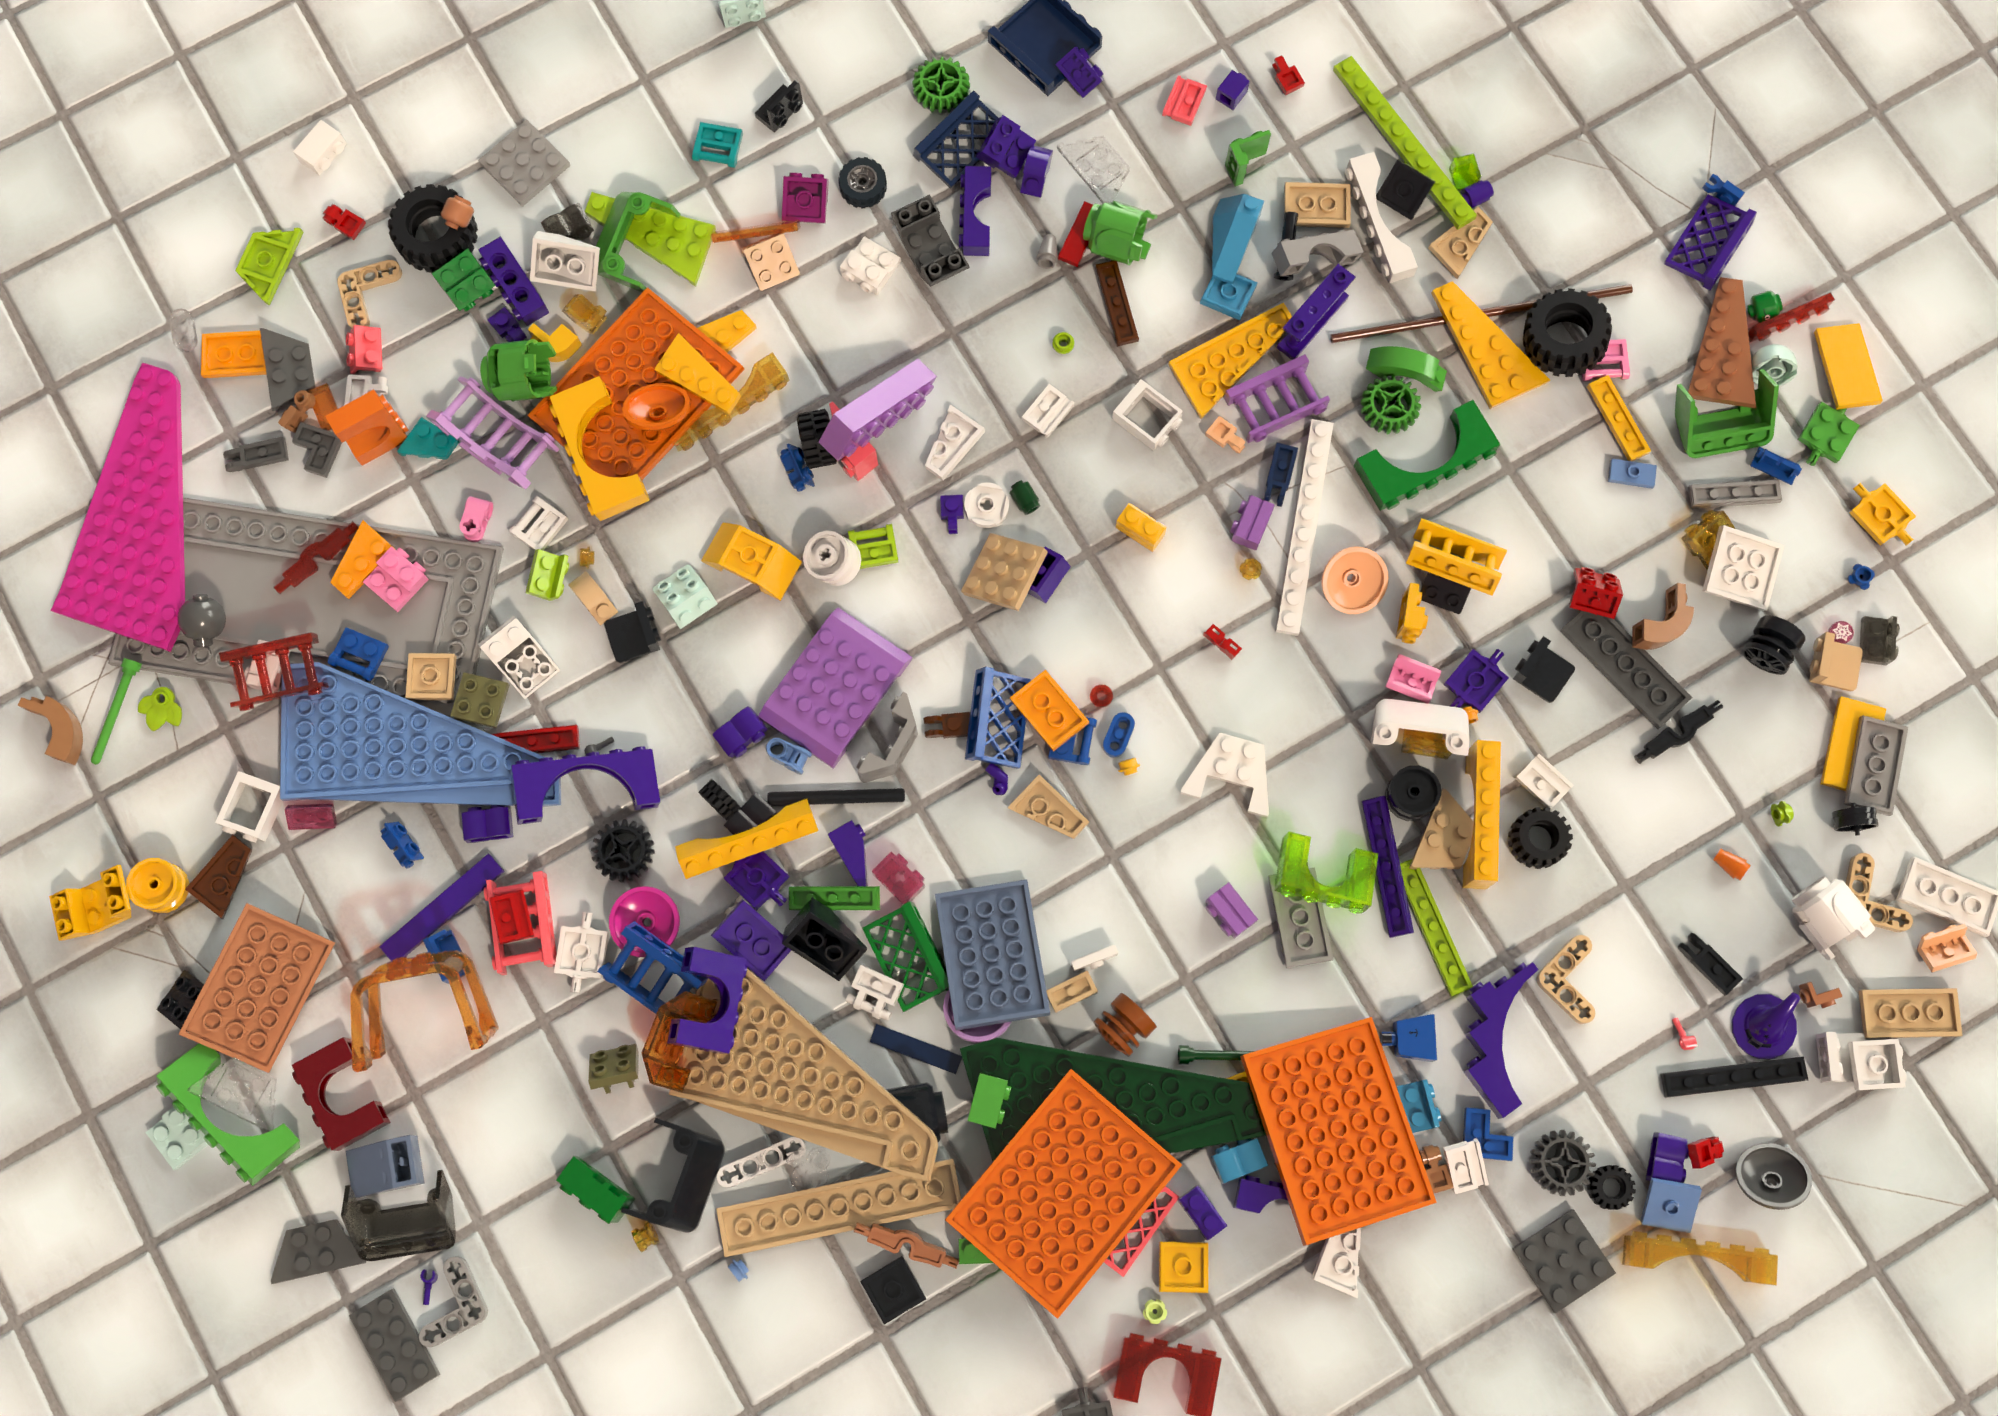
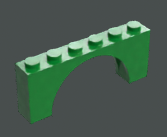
(1390, 484)

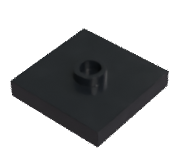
(1405, 189)
(893, 1290)

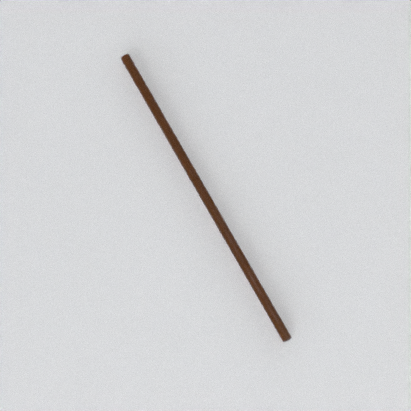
(1435, 321)

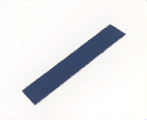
(916, 1049)

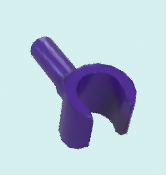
(428, 1285)

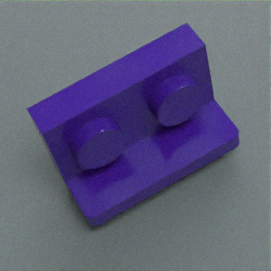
(1080, 71)

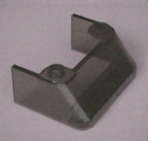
(400, 1230)

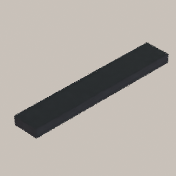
(1734, 1077)

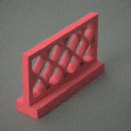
(1144, 1239)

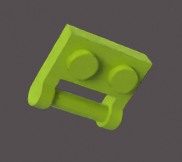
(878, 552)

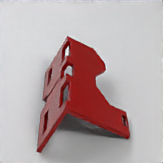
(1224, 646)

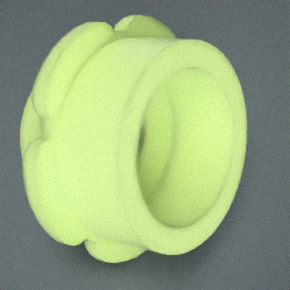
(1148, 1311)

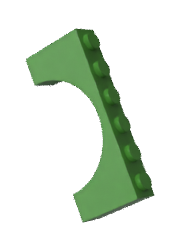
(249, 1154)

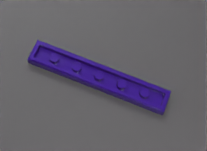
(1388, 867)
(442, 908)

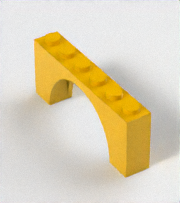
(574, 411)
(1483, 766)

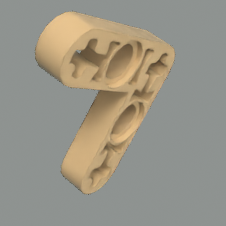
(359, 284)
(1863, 897)
(1559, 975)

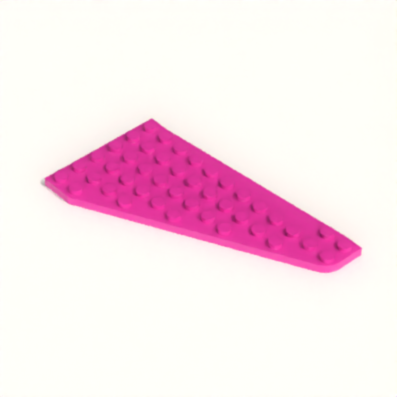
(131, 544)

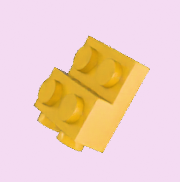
(1411, 616)

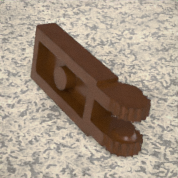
(953, 725)

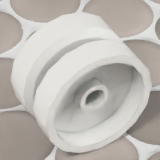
(832, 558)

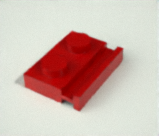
(511, 917)

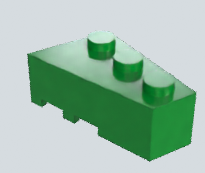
(594, 1190)

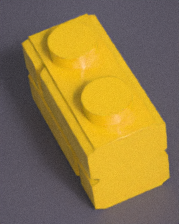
(1140, 527)

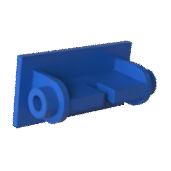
(1775, 466)
(802, 475)
(396, 835)

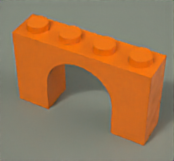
(368, 426)

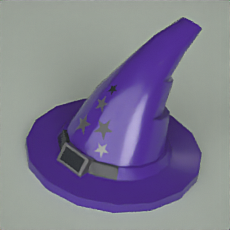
(1765, 1025)

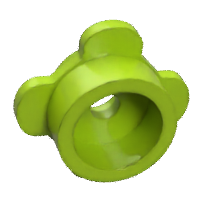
(1782, 813)

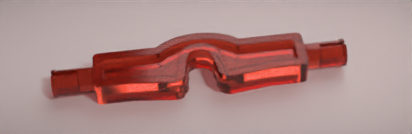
(306, 566)

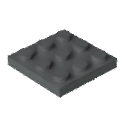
(1564, 1261)

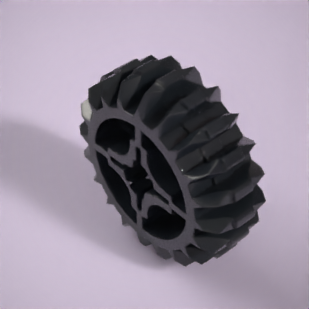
(614, 856)

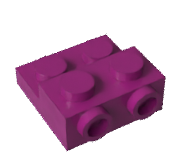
(805, 198)

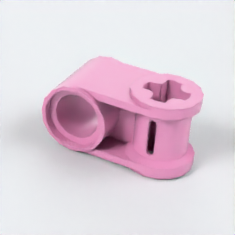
(476, 514)

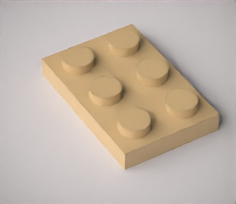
(1319, 204)

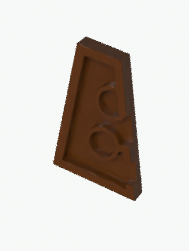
(221, 876)

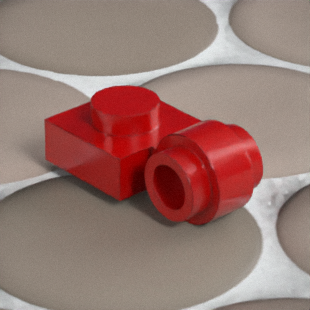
(346, 223)
(1705, 1151)

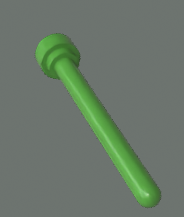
(129, 669)

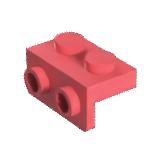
(364, 349)

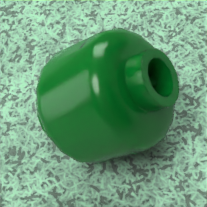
(1764, 306)

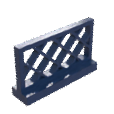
(945, 130)

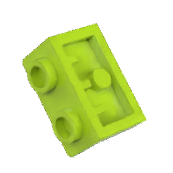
(547, 575)

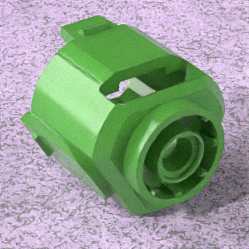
(1117, 231)
(518, 370)

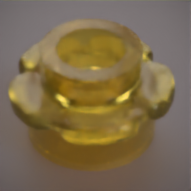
(586, 557)
(1250, 563)

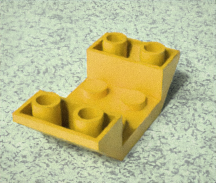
(752, 559)
(91, 907)

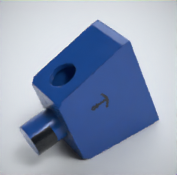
(1413, 1038)

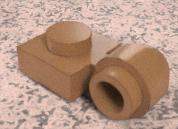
(294, 415)
(1438, 1175)

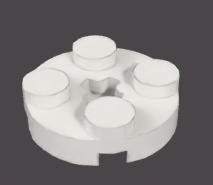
(993, 516)

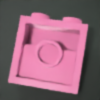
(396, 578)

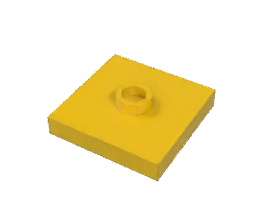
(1183, 1267)

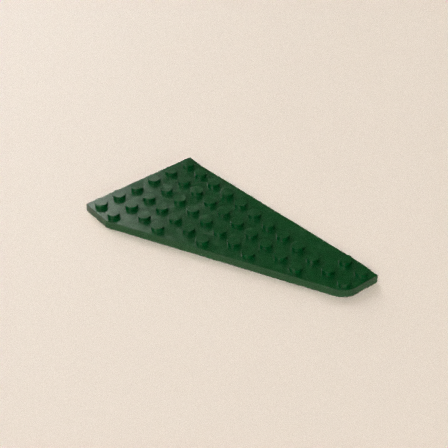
(1168, 1104)

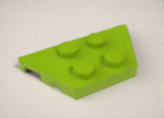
(267, 260)

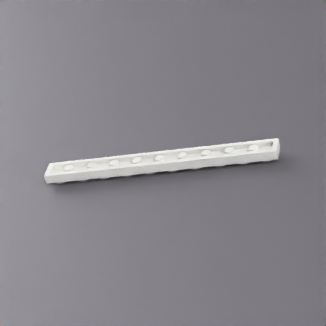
(1304, 527)

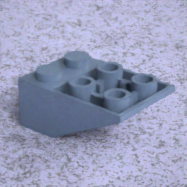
(385, 1166)

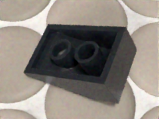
(823, 939)

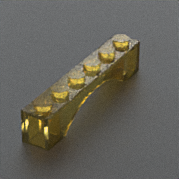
(765, 378)
(1749, 1266)

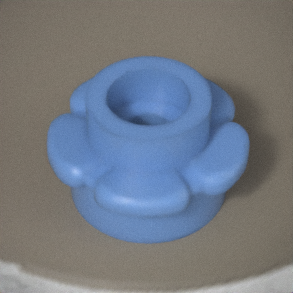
(738, 1269)

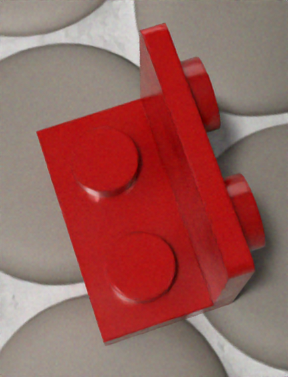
(1596, 592)

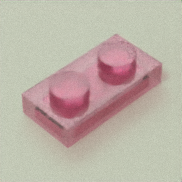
(310, 816)

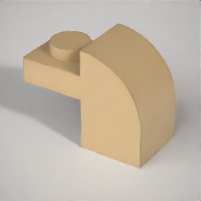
(593, 598)

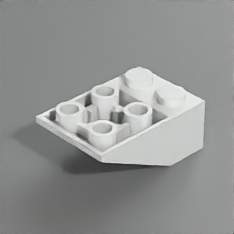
(519, 657)

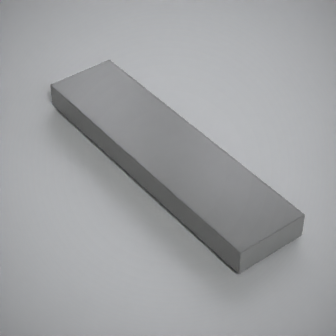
(1734, 493)

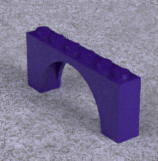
(631, 768)

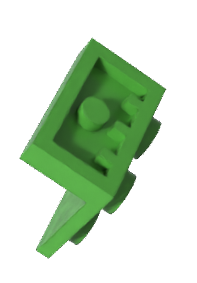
(1242, 151)

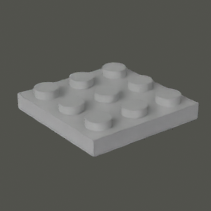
(524, 163)

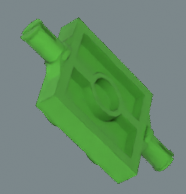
(1827, 433)

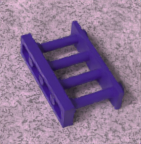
(1316, 312)

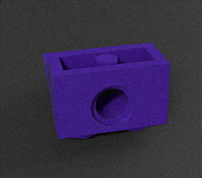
(1002, 136)

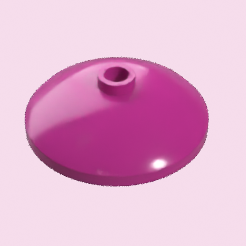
(641, 904)

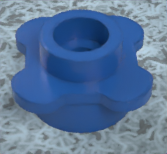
(1867, 574)

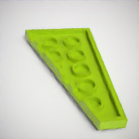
(667, 239)

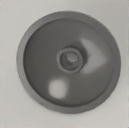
(1777, 1166)

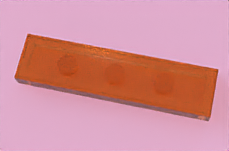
(755, 231)

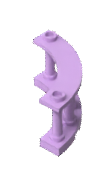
(483, 452)

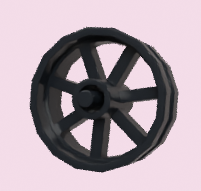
(1855, 819)

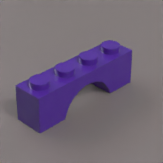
(975, 234)
(1254, 1196)

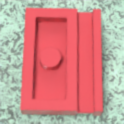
(1184, 100)

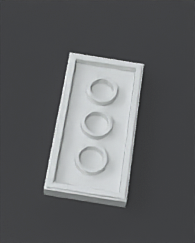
(1949, 896)

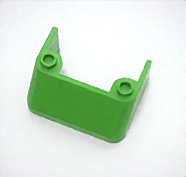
(616, 228)
(1727, 429)

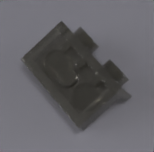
(1879, 640)

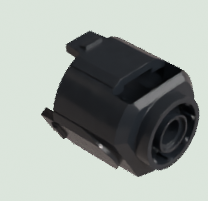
(924, 1104)

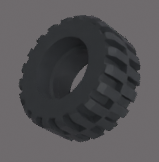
(408, 216)
(1573, 308)

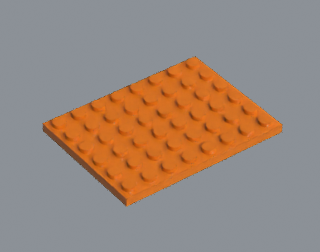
(626, 362)
(1337, 1130)
(1063, 1193)

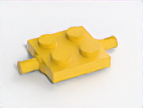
(1882, 514)

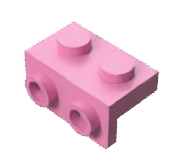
(1413, 678)

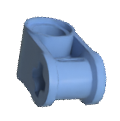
(789, 755)

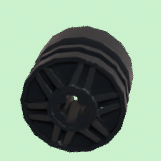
(1773, 644)

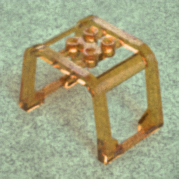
(446, 963)

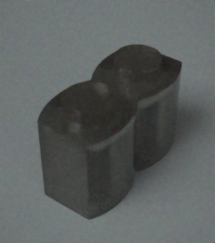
(569, 223)

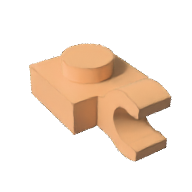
(1223, 432)

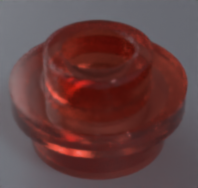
(1101, 689)

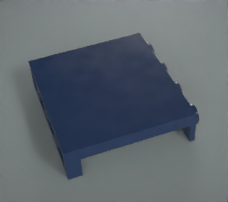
(1041, 37)

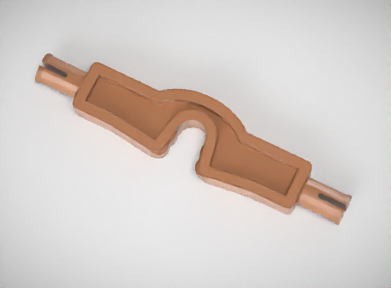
(919, 1249)

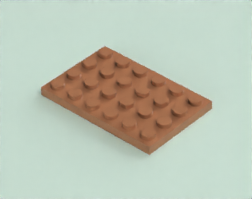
(257, 988)

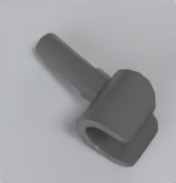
(594, 748)

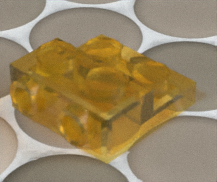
(1702, 537)

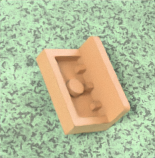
(1946, 948)

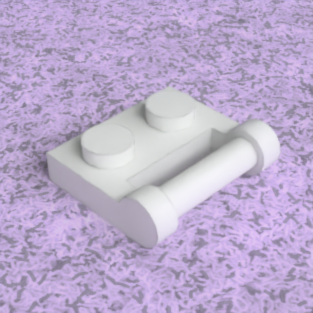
(543, 529)

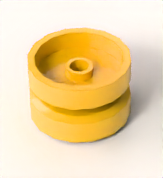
(157, 885)

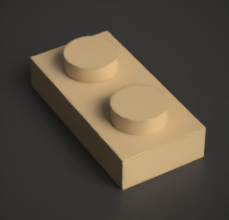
(1071, 991)

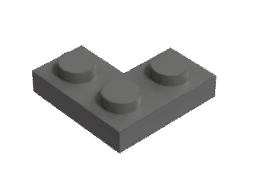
(323, 447)

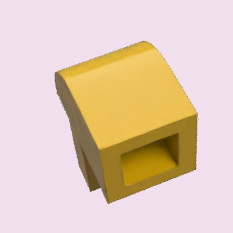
(562, 340)

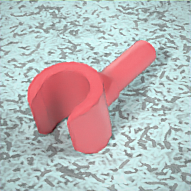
(1685, 1042)

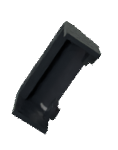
(693, 1185)

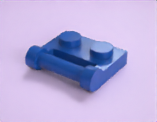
(360, 647)
(1065, 751)

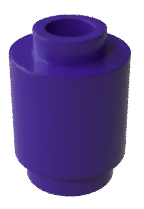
(1477, 193)

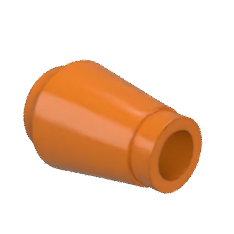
(1732, 864)

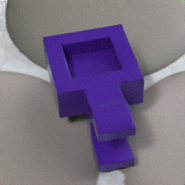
(952, 510)

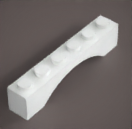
(1395, 256)

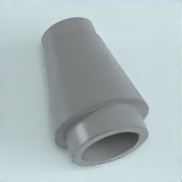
(1047, 253)

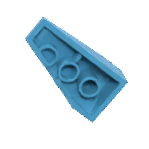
(1232, 231)

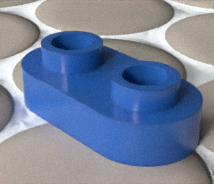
(1118, 735)

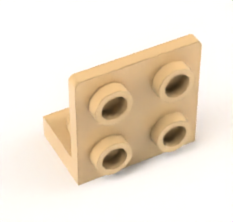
(771, 261)

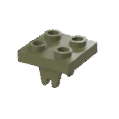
(480, 700)
(613, 1067)

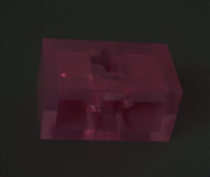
(886, 872)

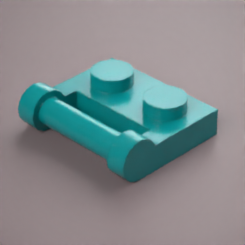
(718, 138)

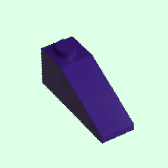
(851, 848)

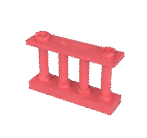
(543, 931)

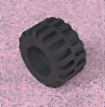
(811, 428)
(1527, 851)

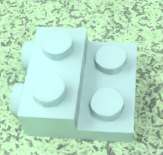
(176, 1138)

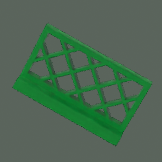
(926, 946)

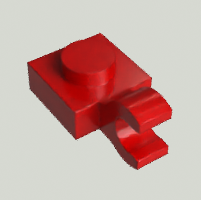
(1287, 77)

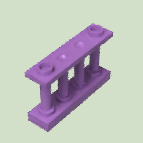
(1276, 377)

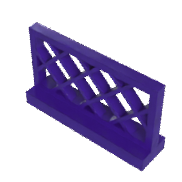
(1728, 246)

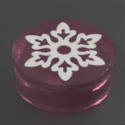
(1843, 631)

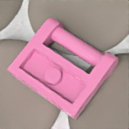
(1615, 354)

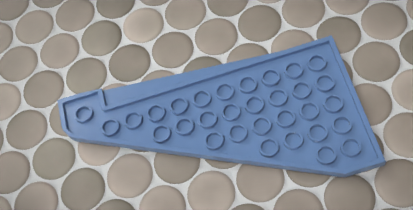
(385, 748)

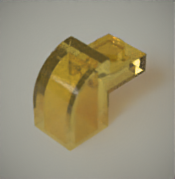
(585, 313)

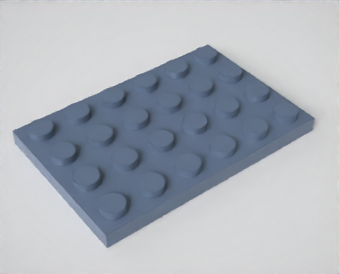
(992, 955)

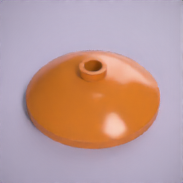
(656, 406)

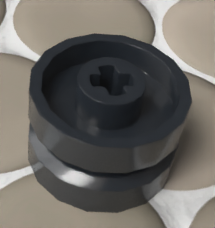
(1419, 781)

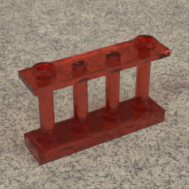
(259, 654)

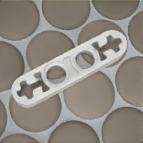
(760, 1159)

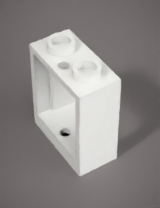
(1144, 390)
(268, 816)

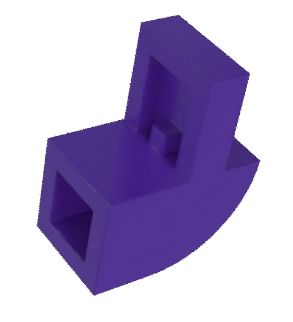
(1035, 171)

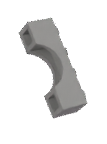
(1338, 247)

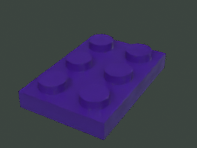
(752, 937)

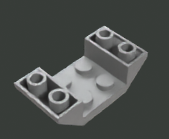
(874, 767)

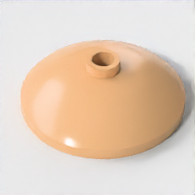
(1365, 587)

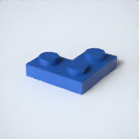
(1478, 1126)

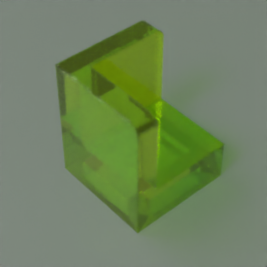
(1464, 171)

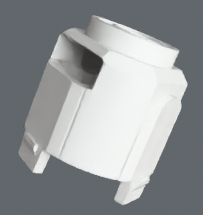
(1829, 914)

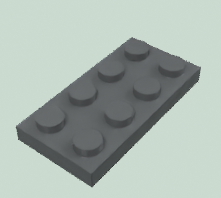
(394, 1345)

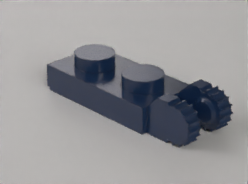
(1280, 471)

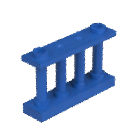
(654, 950)

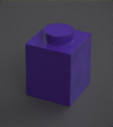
(1232, 89)

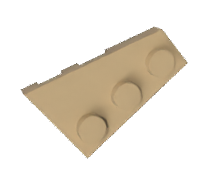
(1457, 246)
(1049, 808)

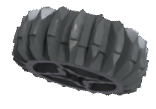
(1562, 1172)

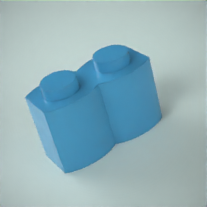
(1238, 1160)

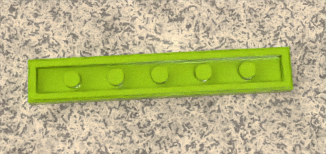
(1434, 931)

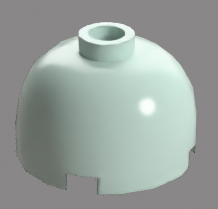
(1777, 362)

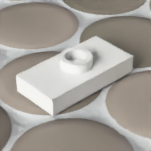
(1094, 959)

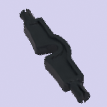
(1688, 726)

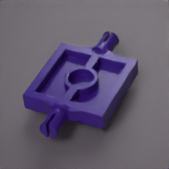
(1476, 680)
(757, 879)

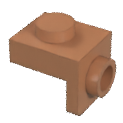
(1825, 999)

